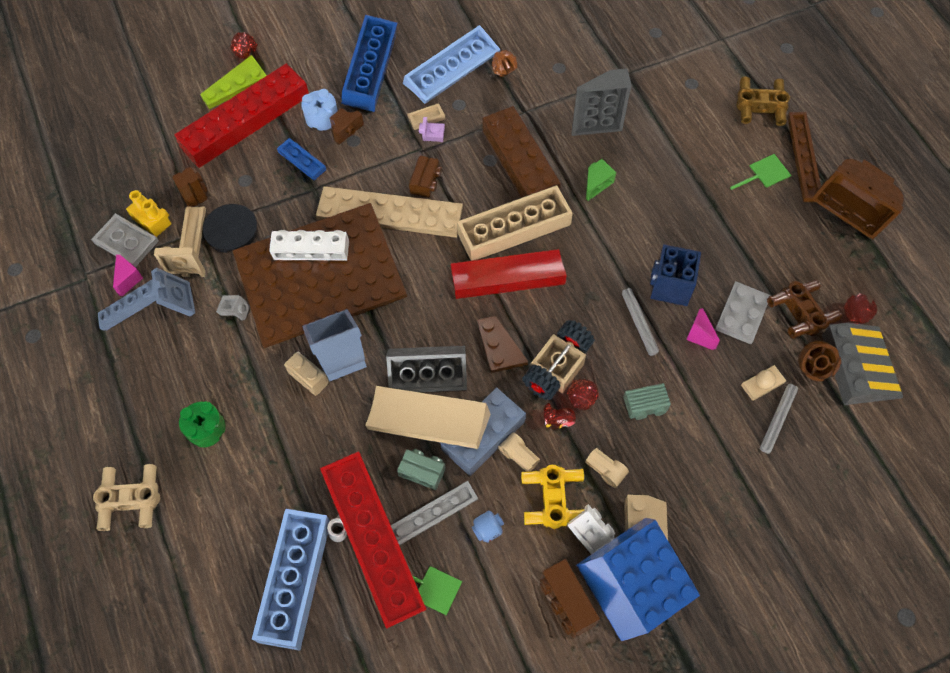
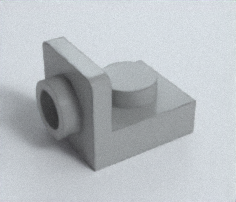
(233, 306)

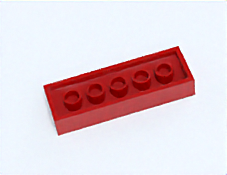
(508, 274)

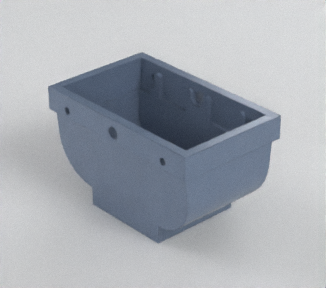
(336, 344)

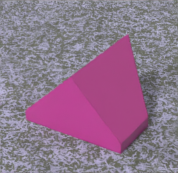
(703, 332)

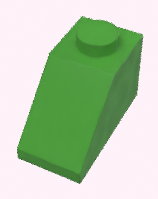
(599, 178)

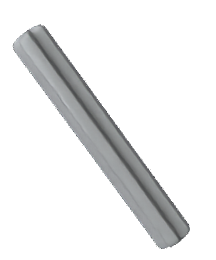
(640, 322)
(779, 418)

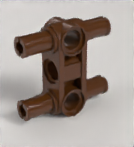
(804, 308)

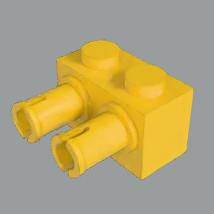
(147, 214)

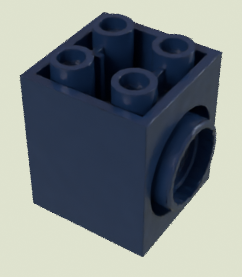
(675, 275)

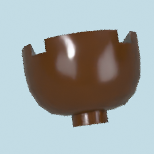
(819, 360)

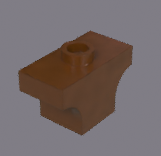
(345, 124)

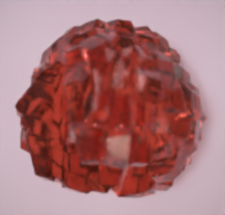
(242, 45)
(859, 310)
(583, 393)

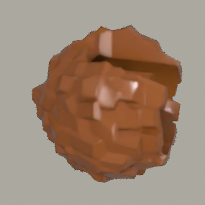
(504, 63)

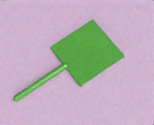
(768, 170)
(438, 589)

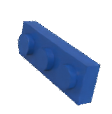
(301, 159)

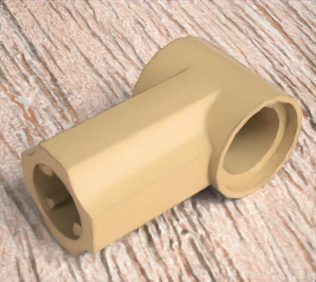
(514, 448)
(612, 471)

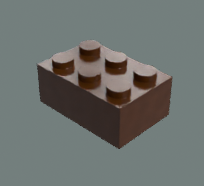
(568, 599)

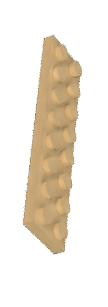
(395, 211)

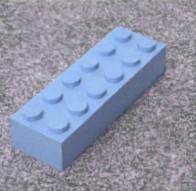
(291, 580)

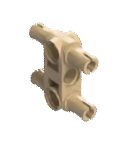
(126, 497)

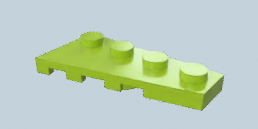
(233, 82)

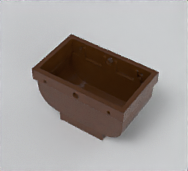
(861, 196)

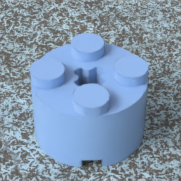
(318, 108)

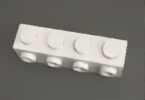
(309, 245)

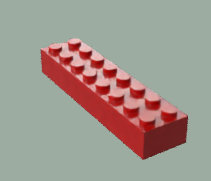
(242, 115)

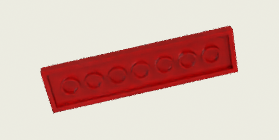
(373, 540)

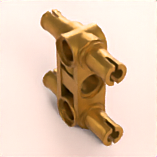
(762, 101)

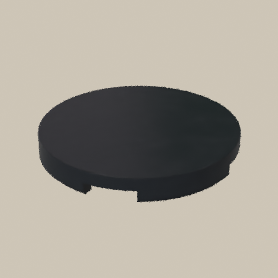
(230, 227)

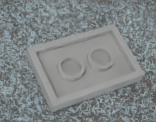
(126, 239)
(743, 312)

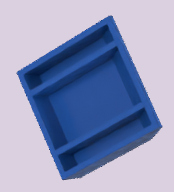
(638, 580)

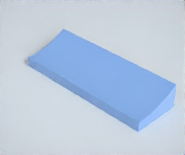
(451, 64)

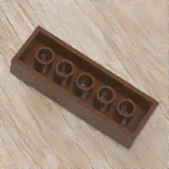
(519, 152)

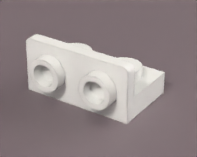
(591, 529)

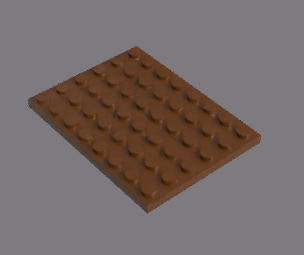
(299, 292)

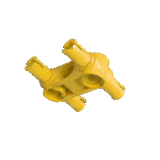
(553, 495)

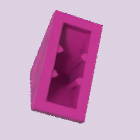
(125, 276)

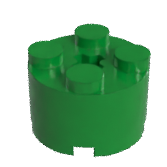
(201, 424)

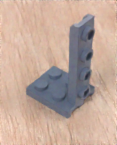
(163, 288)

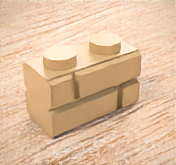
(306, 373)

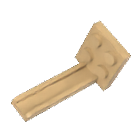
(185, 258)

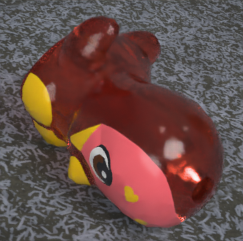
(561, 418)

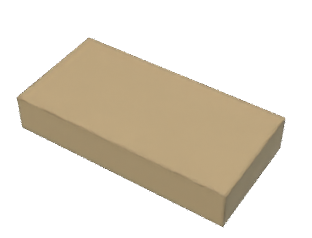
(433, 113)

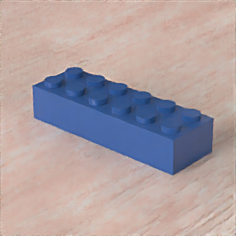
(369, 63)

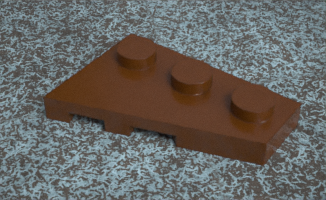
(498, 346)

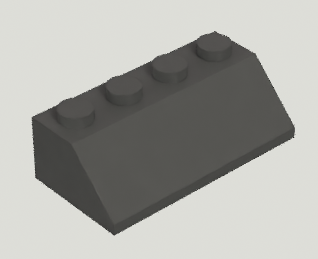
(427, 368)

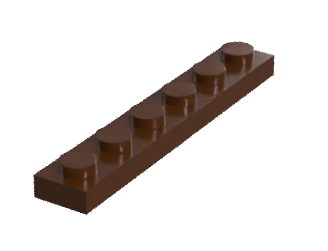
(804, 154)

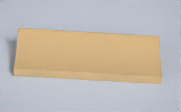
(428, 417)

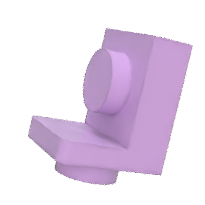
(431, 131)

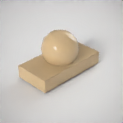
(763, 382)

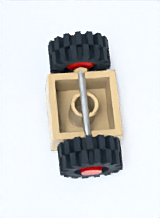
(559, 360)

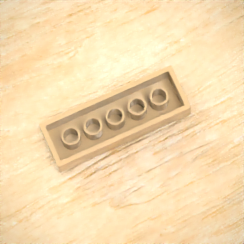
(514, 223)

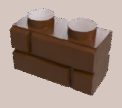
(424, 176)
(190, 187)

